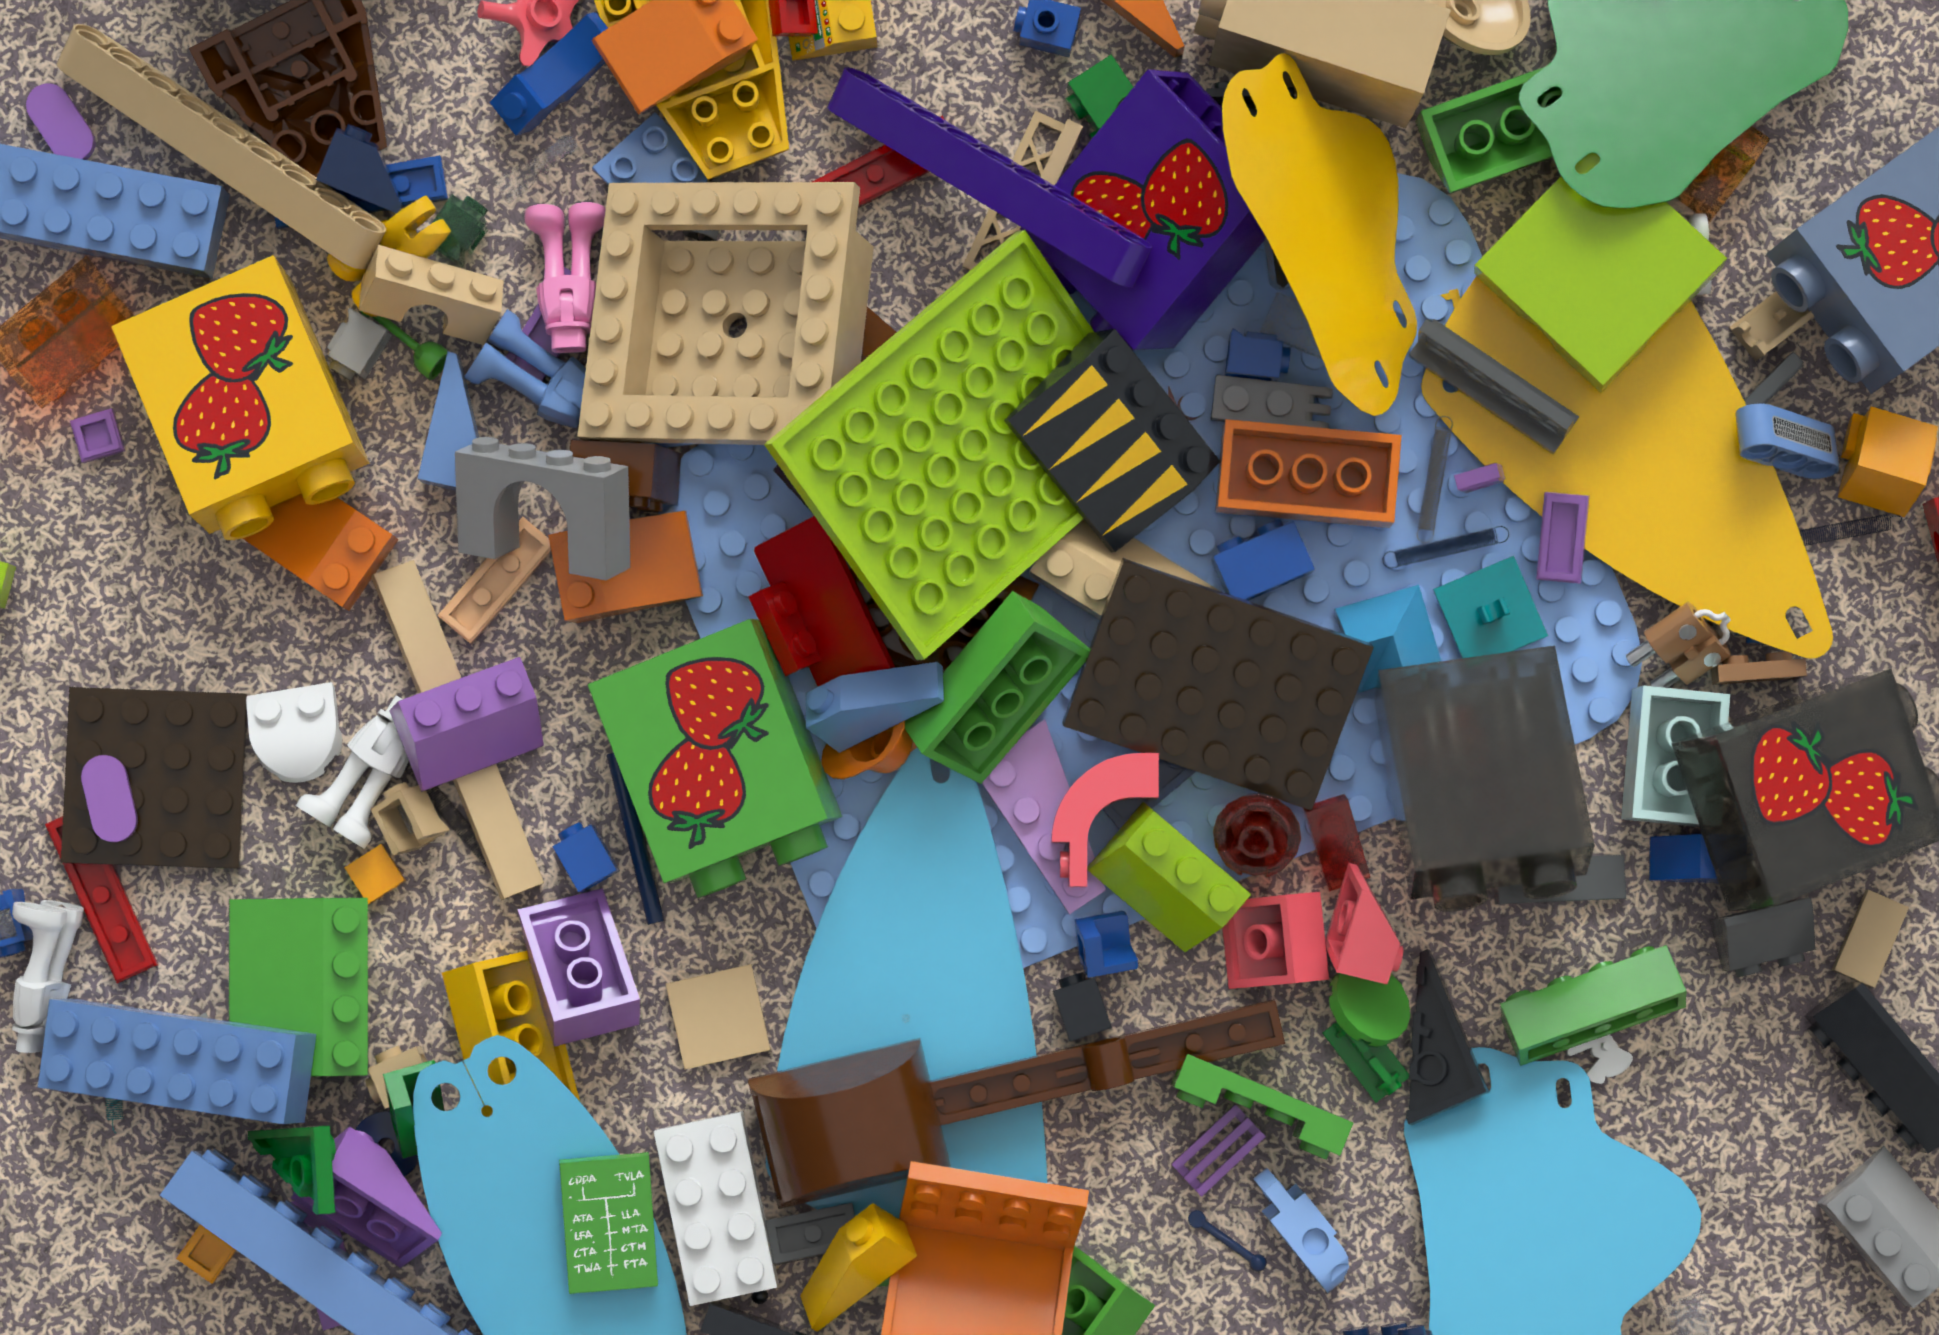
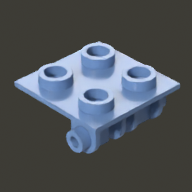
(650, 156)

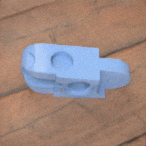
(1304, 1230)

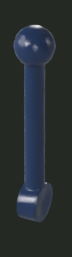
(1197, 1219)

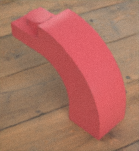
(1107, 782)

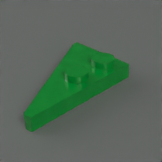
(303, 1160)

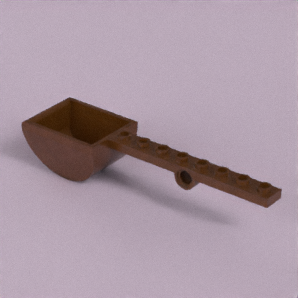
(876, 1110)

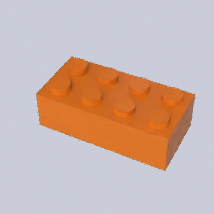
(1308, 473)

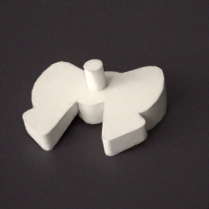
(1610, 1058)

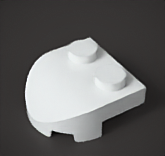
(295, 730)

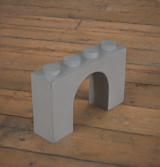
(588, 490)

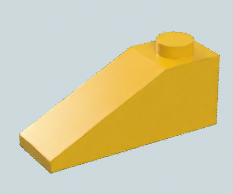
(855, 1263)

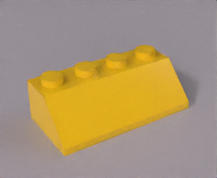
(503, 1000)

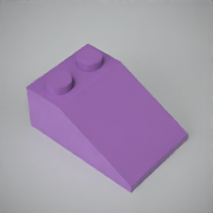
(579, 967)
(376, 1201)

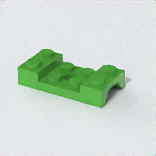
(1316, 1128)

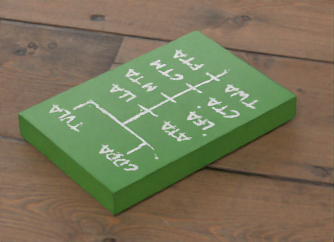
(608, 1222)

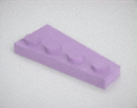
(1028, 793)

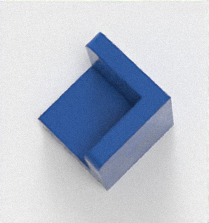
(1105, 944)

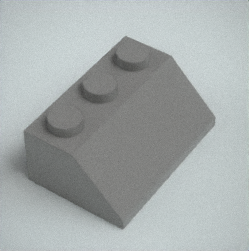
(1889, 1225)

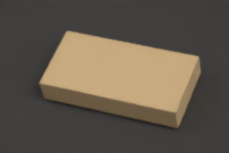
(1870, 938)

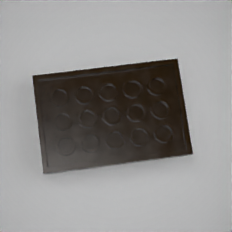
(1217, 684)

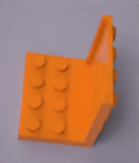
(986, 1252)

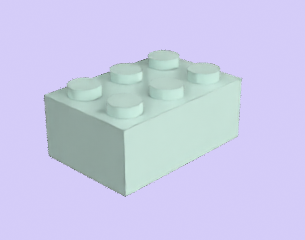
(1653, 778)

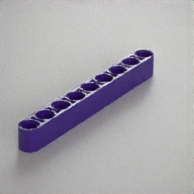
(990, 177)

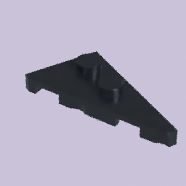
(1442, 1061)

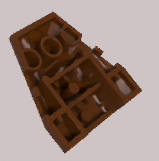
(293, 70)

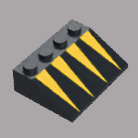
(1111, 438)

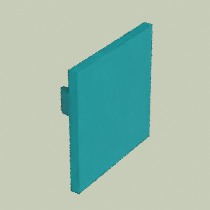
(1490, 610)

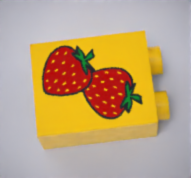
(242, 399)

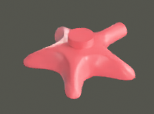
(535, 21)

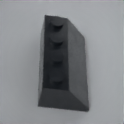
(1882, 1060)

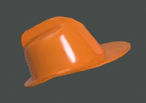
(879, 753)

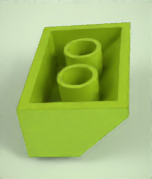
(1168, 879)

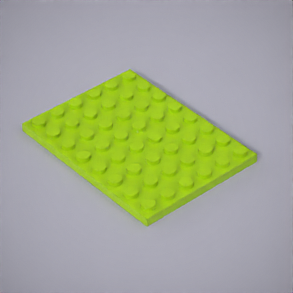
(915, 451)

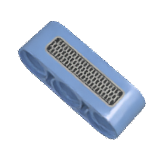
(1787, 441)

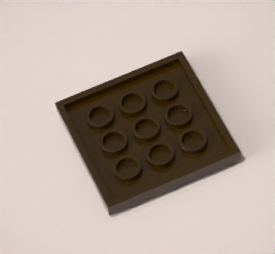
(182, 770)

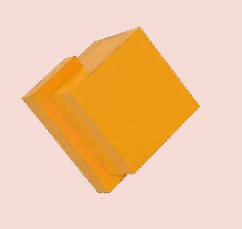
(1887, 460)

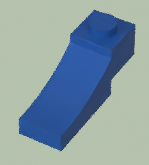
(552, 78)

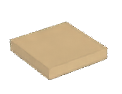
(718, 1016)

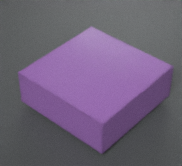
(97, 435)
(1480, 478)

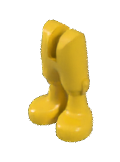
(400, 236)

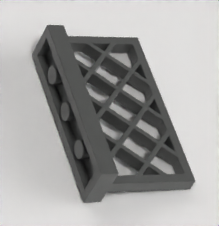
(1492, 385)

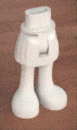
(373, 746)
(52, 940)

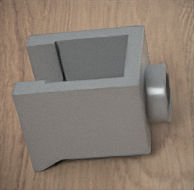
(357, 346)

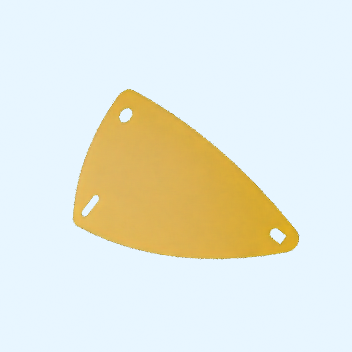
(1660, 470)

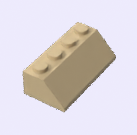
(1085, 569)

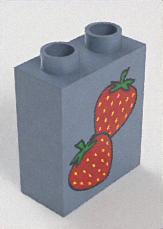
(1871, 269)

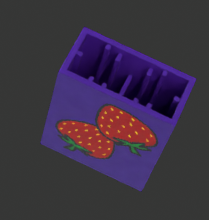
(1169, 180)

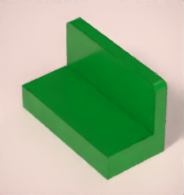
(399, 1091)

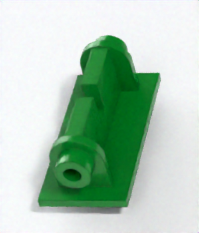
(1373, 1066)

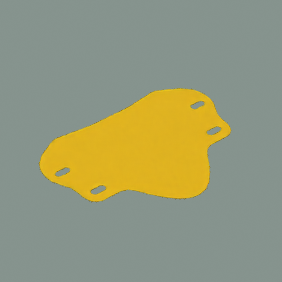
(1330, 212)

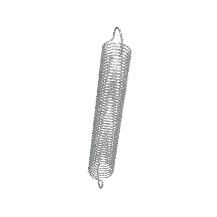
(1433, 479)

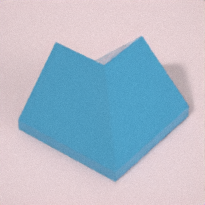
(1395, 627)

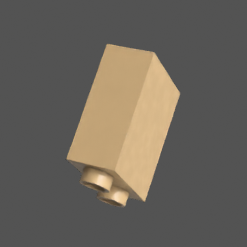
(1350, 52)

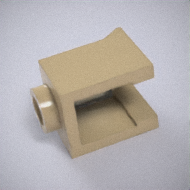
(408, 819)

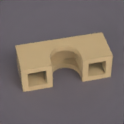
(403, 280)

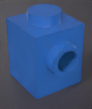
(1048, 26)

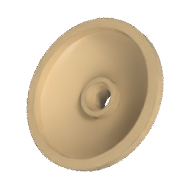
(1486, 25)

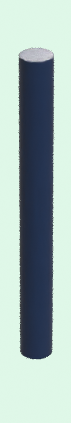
(637, 846)

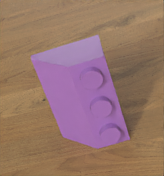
(469, 724)

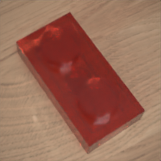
(1335, 839)

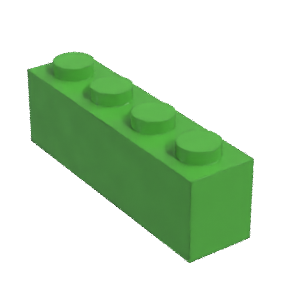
(1593, 1004)

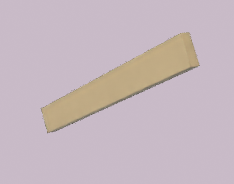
(480, 792)

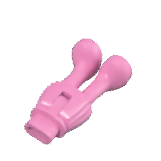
(566, 299)

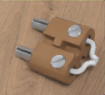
(1685, 644)

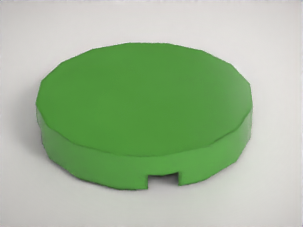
(1370, 1008)

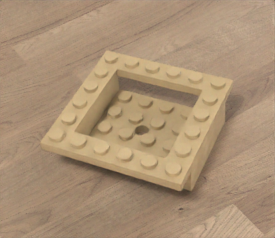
(665, 311)

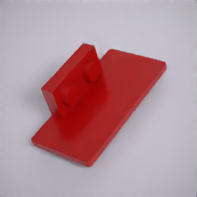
(815, 607)

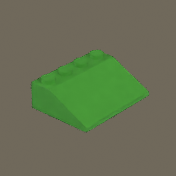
(304, 971)

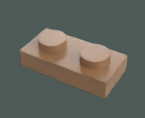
(1776, 667)

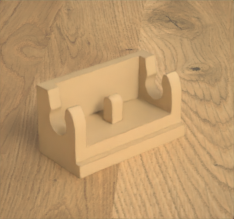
(1768, 325)

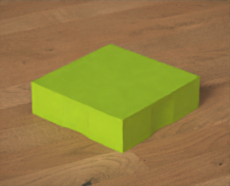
(1598, 274)

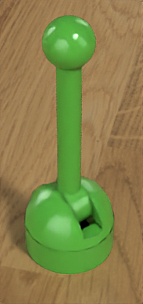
(427, 357)

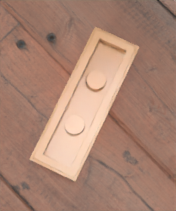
(495, 584)

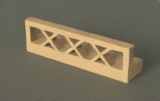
(1054, 169)

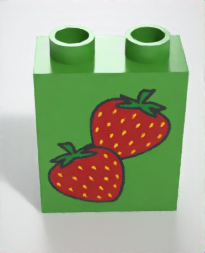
(716, 757)

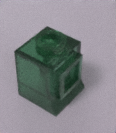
(466, 225)

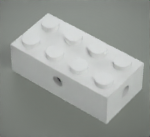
(716, 1208)

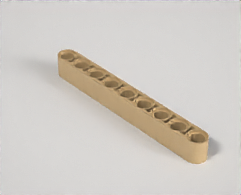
(221, 146)

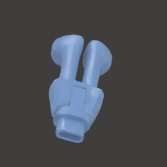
(557, 400)

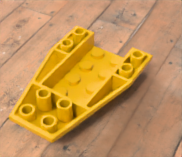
(737, 111)

